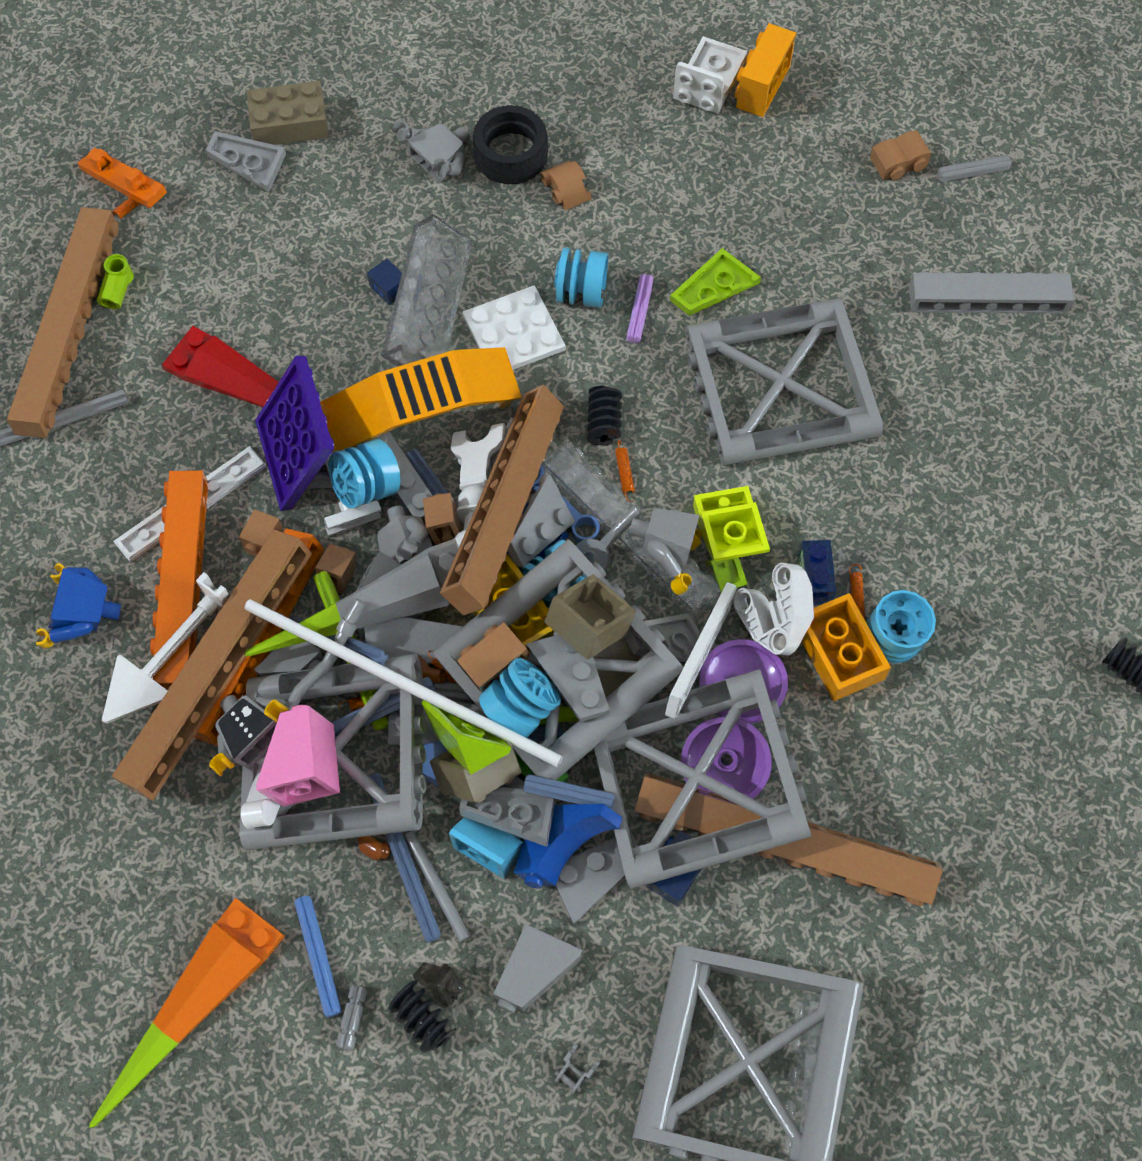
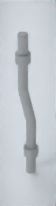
(345, 629)

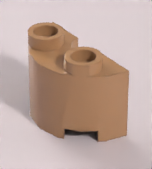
(566, 184)

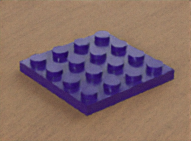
(294, 433)

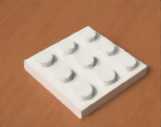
(518, 324)

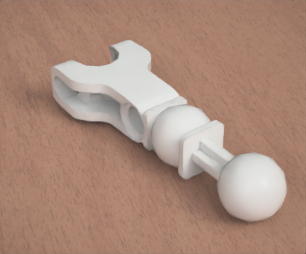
(476, 465)

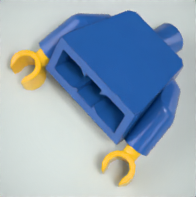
(77, 605)

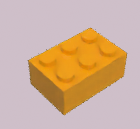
(764, 69)
(844, 648)

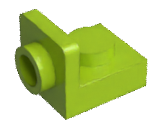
(727, 571)

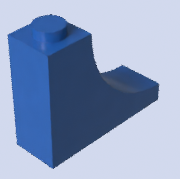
(569, 830)

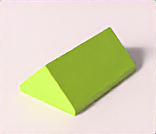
(466, 742)

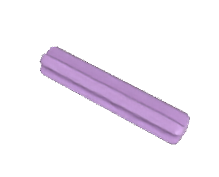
(640, 308)

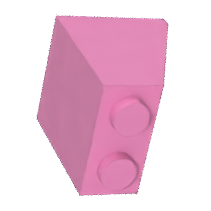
(300, 758)

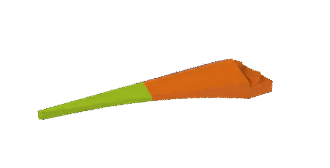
(220, 965)

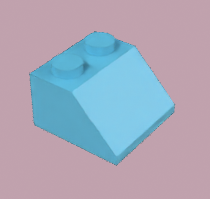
(486, 845)

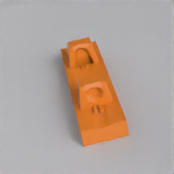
(122, 177)

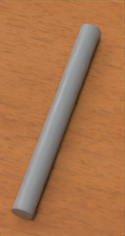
(437, 886)

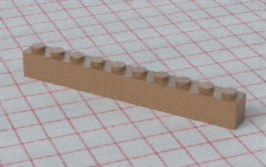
(63, 324)
(502, 502)
(210, 667)
(826, 850)

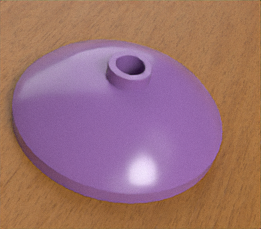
(741, 657)
(747, 747)

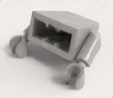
(434, 148)
(402, 536)

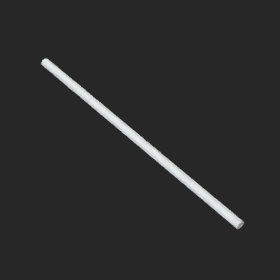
(404, 683)

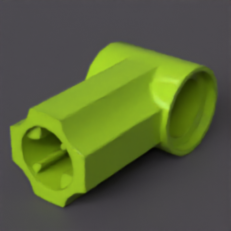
(115, 281)

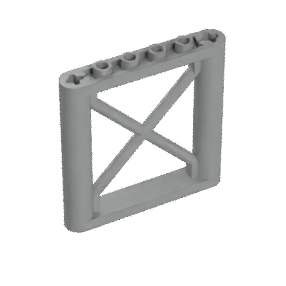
(742, 444)
(650, 672)
(393, 812)
(776, 827)
(688, 978)

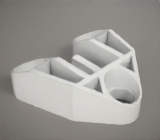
(779, 620)

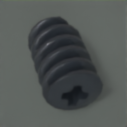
(604, 415)
(1127, 662)
(420, 1018)

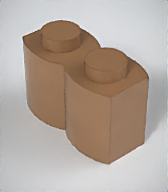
(900, 155)

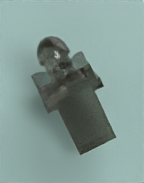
(441, 981)

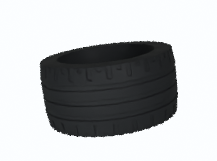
(514, 168)

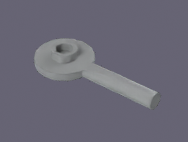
(598, 550)

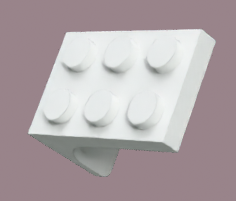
(708, 75)

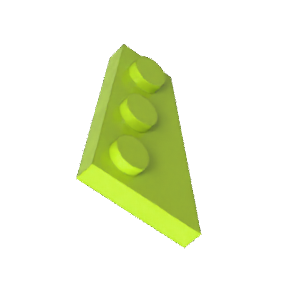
(714, 282)

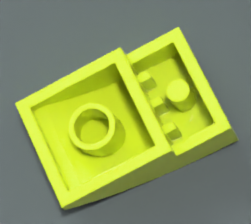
(730, 524)

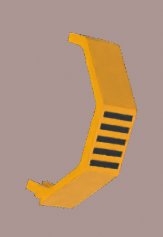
(419, 392)

